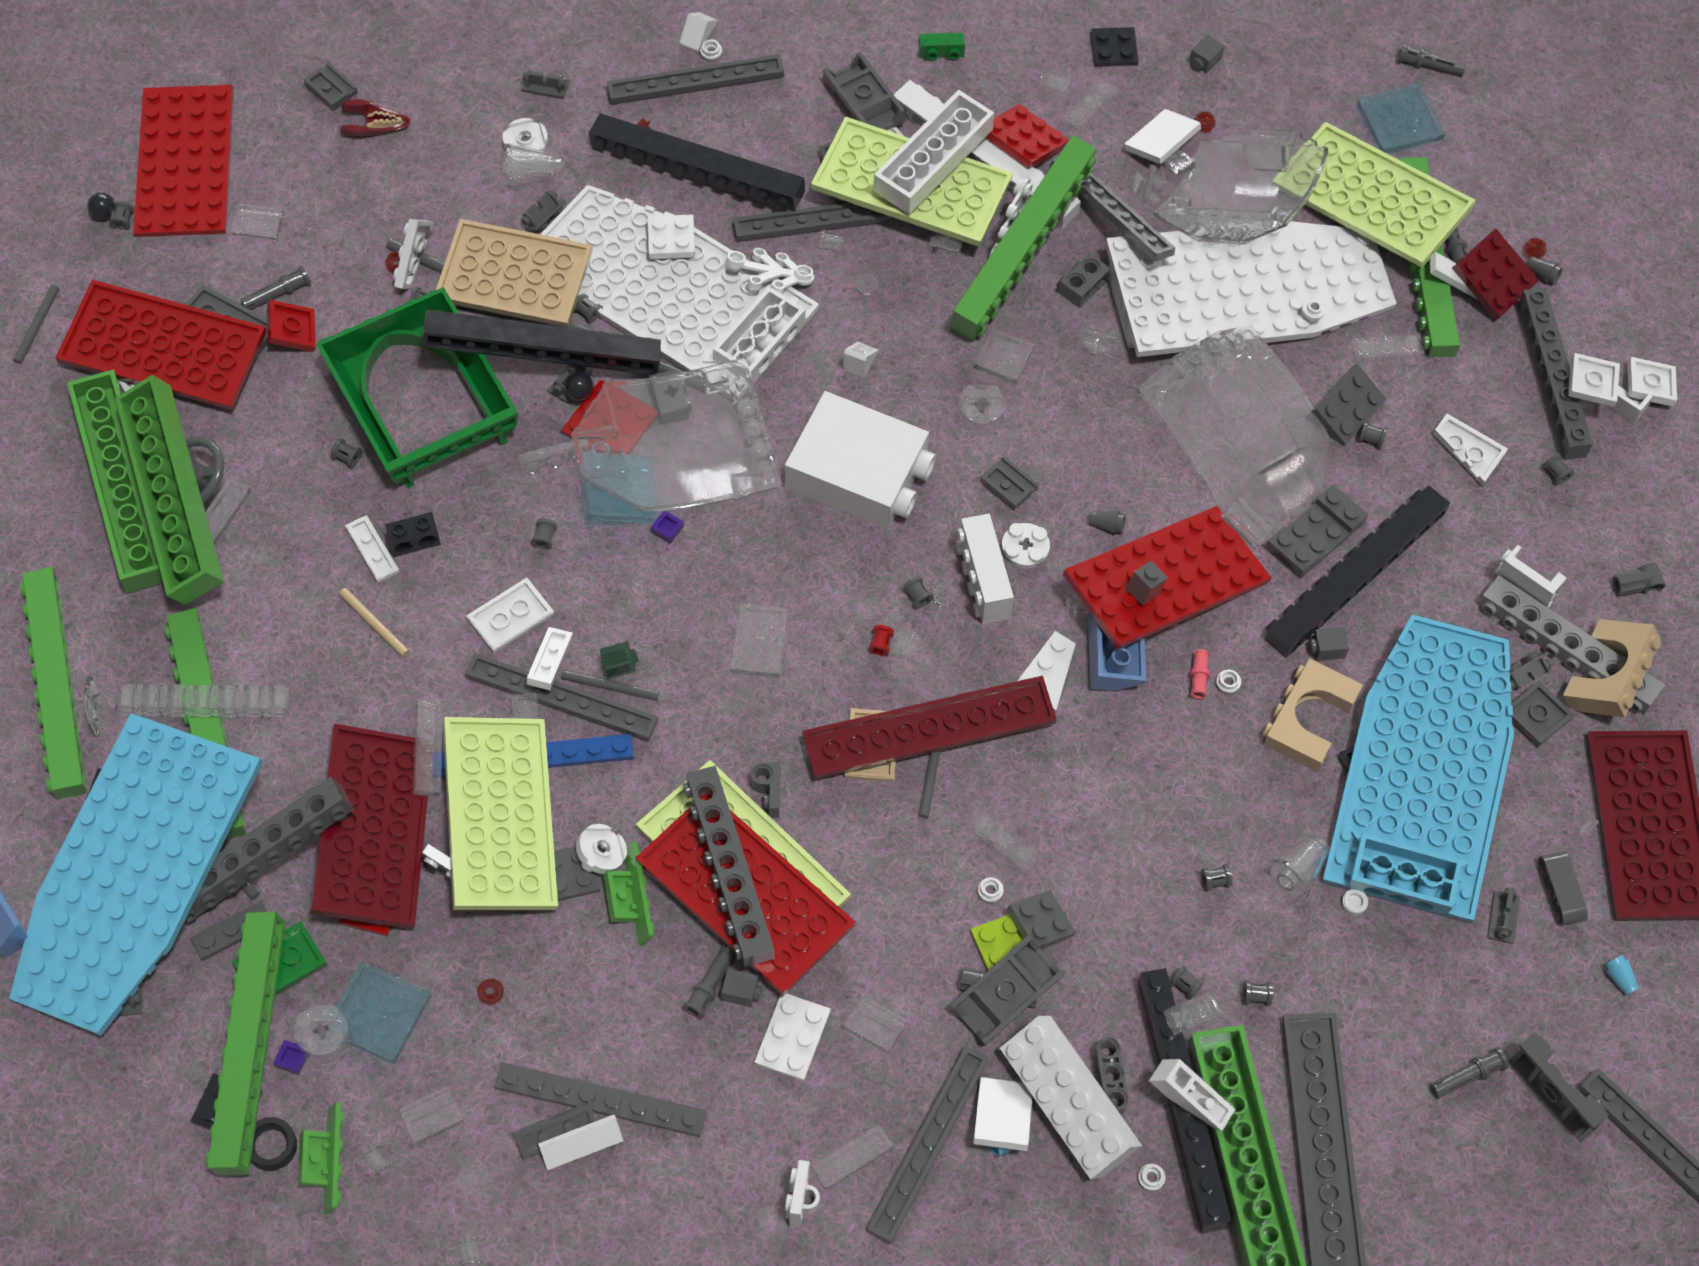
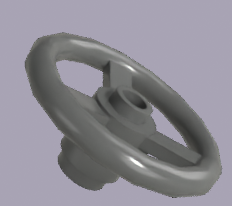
(207, 477)

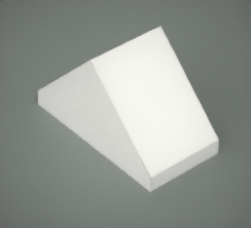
(697, 30)
(859, 358)

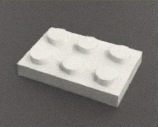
(792, 1037)

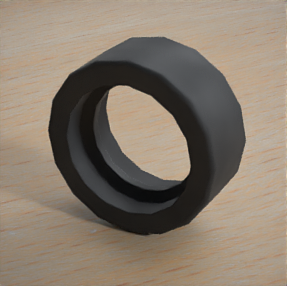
(286, 1156)

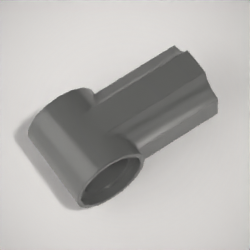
(1643, 579)

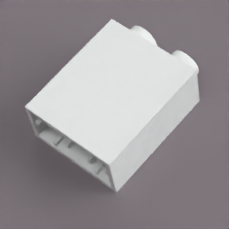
(859, 461)

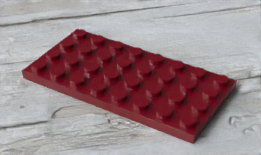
(1648, 822)
(373, 855)

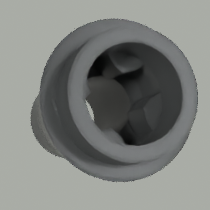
(1545, 269)
(1108, 520)

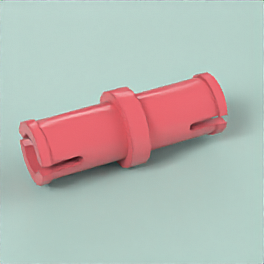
(1200, 674)

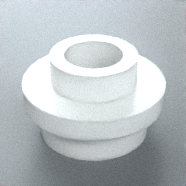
(711, 45)
(1309, 312)
(1231, 675)
(990, 882)
(1151, 1169)

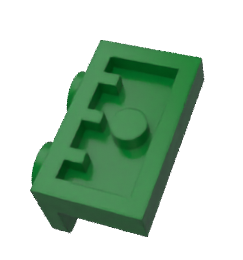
(942, 45)

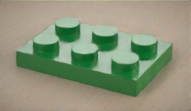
(298, 958)

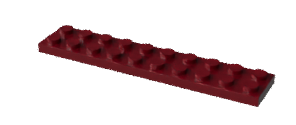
(928, 727)

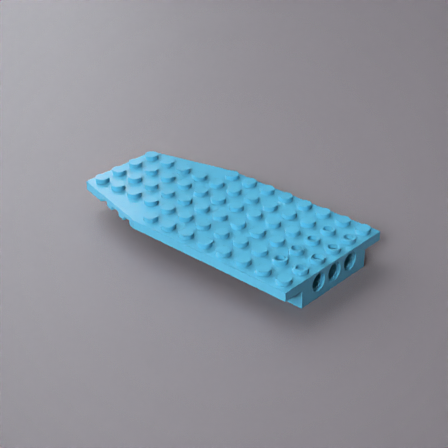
(1427, 772)
(129, 871)

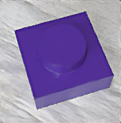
(667, 526)
(290, 1058)

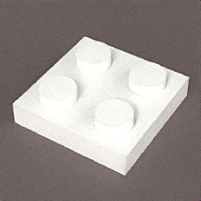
(671, 236)
(1652, 378)
(1594, 379)

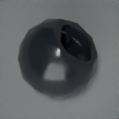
(100, 206)
(579, 386)

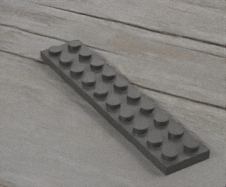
(1323, 1140)

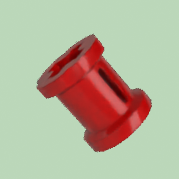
(881, 640)

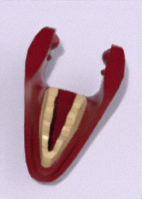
(377, 119)

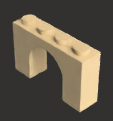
(1313, 683)
(1616, 693)

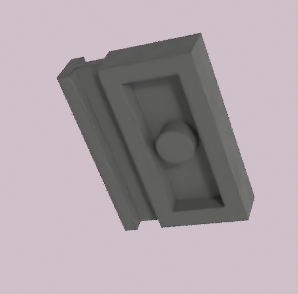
(330, 86)
(1009, 482)

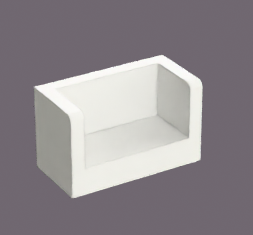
(1630, 407)

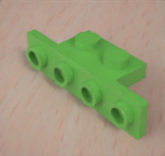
(628, 896)
(320, 1158)

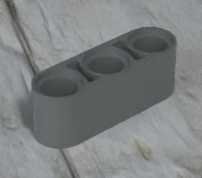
(1564, 888)
(1114, 1065)

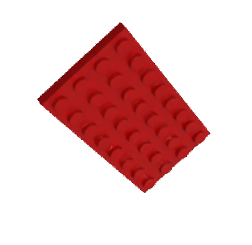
(183, 161)
(145, 335)
(1203, 566)
(797, 913)

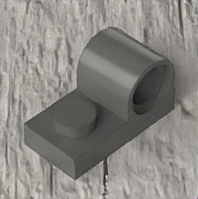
(770, 787)

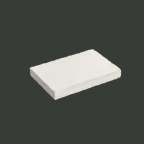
(1162, 136)
(510, 615)
(1003, 1114)

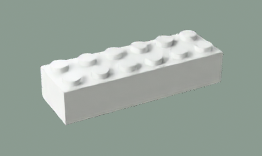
(933, 152)
(1070, 1097)

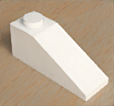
(1191, 1093)

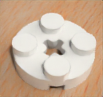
(526, 127)
(1023, 532)
(592, 858)

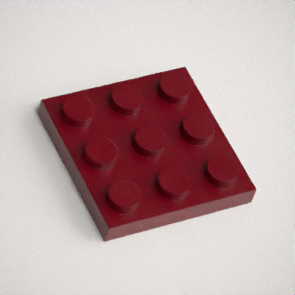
(1495, 274)

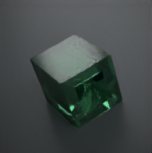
(618, 660)

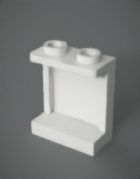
(1528, 579)

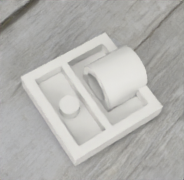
(799, 1186)

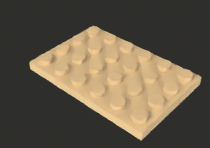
(514, 272)

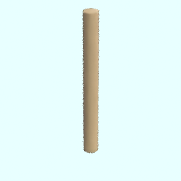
(374, 622)

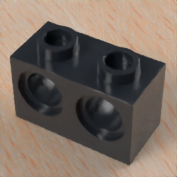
(412, 534)

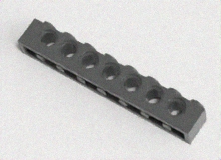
(1554, 373)
(707, 782)
(271, 843)

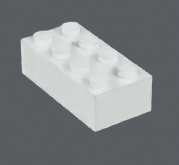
(985, 569)

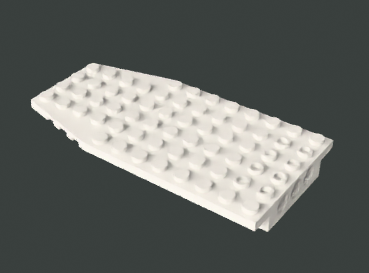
(1260, 284)
(688, 303)

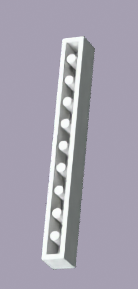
(921, 106)

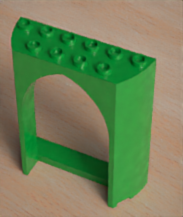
(356, 350)

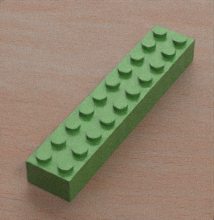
(1023, 239)
(115, 479)
(169, 490)
(1247, 1151)

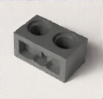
(1087, 275)

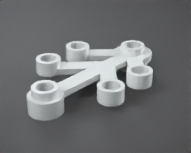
(1021, 191)
(771, 269)

